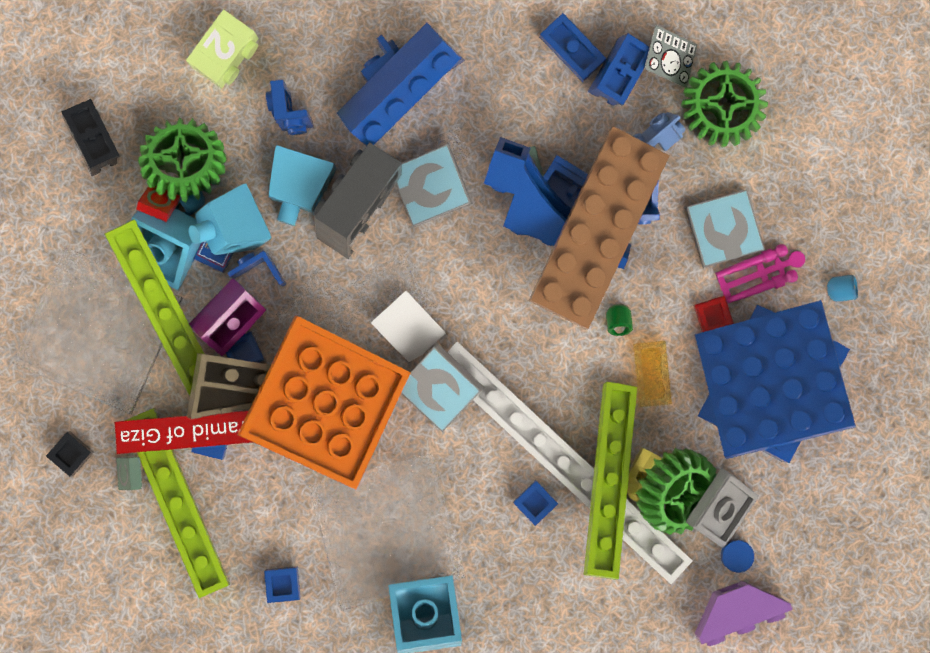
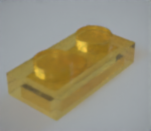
(652, 374)

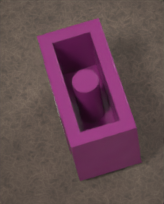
(227, 317)

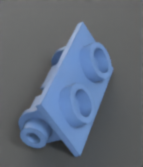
(663, 130)

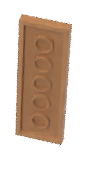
(599, 228)

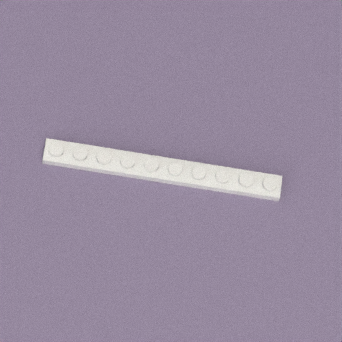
(567, 465)

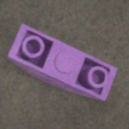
(738, 610)

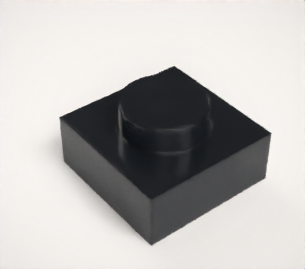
(69, 454)

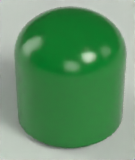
(619, 316)

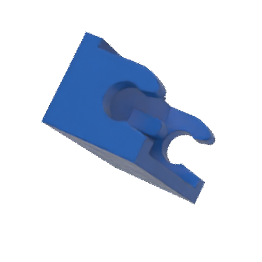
(620, 70)
(565, 180)

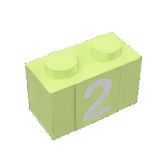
(223, 49)

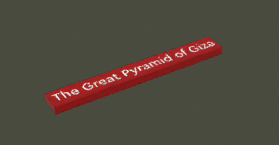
(179, 432)

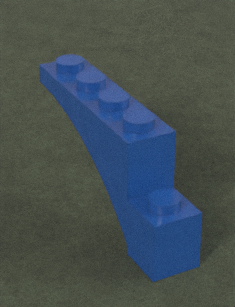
(534, 206)

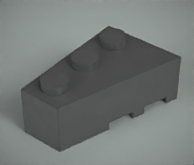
(356, 198)

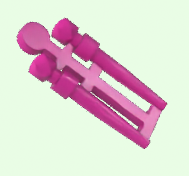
(795, 259)

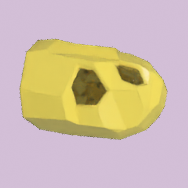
(637, 471)

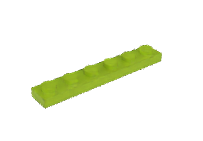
(156, 299)
(610, 481)
(183, 517)

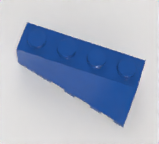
(399, 85)

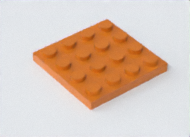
(324, 402)

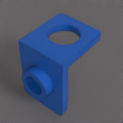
(250, 261)

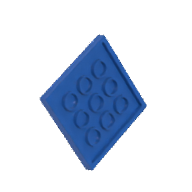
(774, 380)

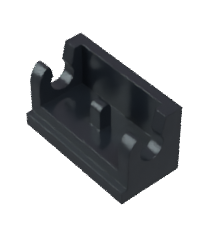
(90, 136)

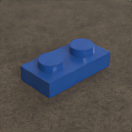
(572, 47)

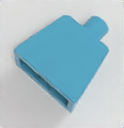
(298, 182)
(230, 223)

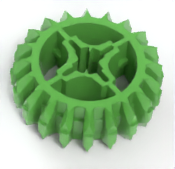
(726, 78)
(158, 157)
(671, 484)

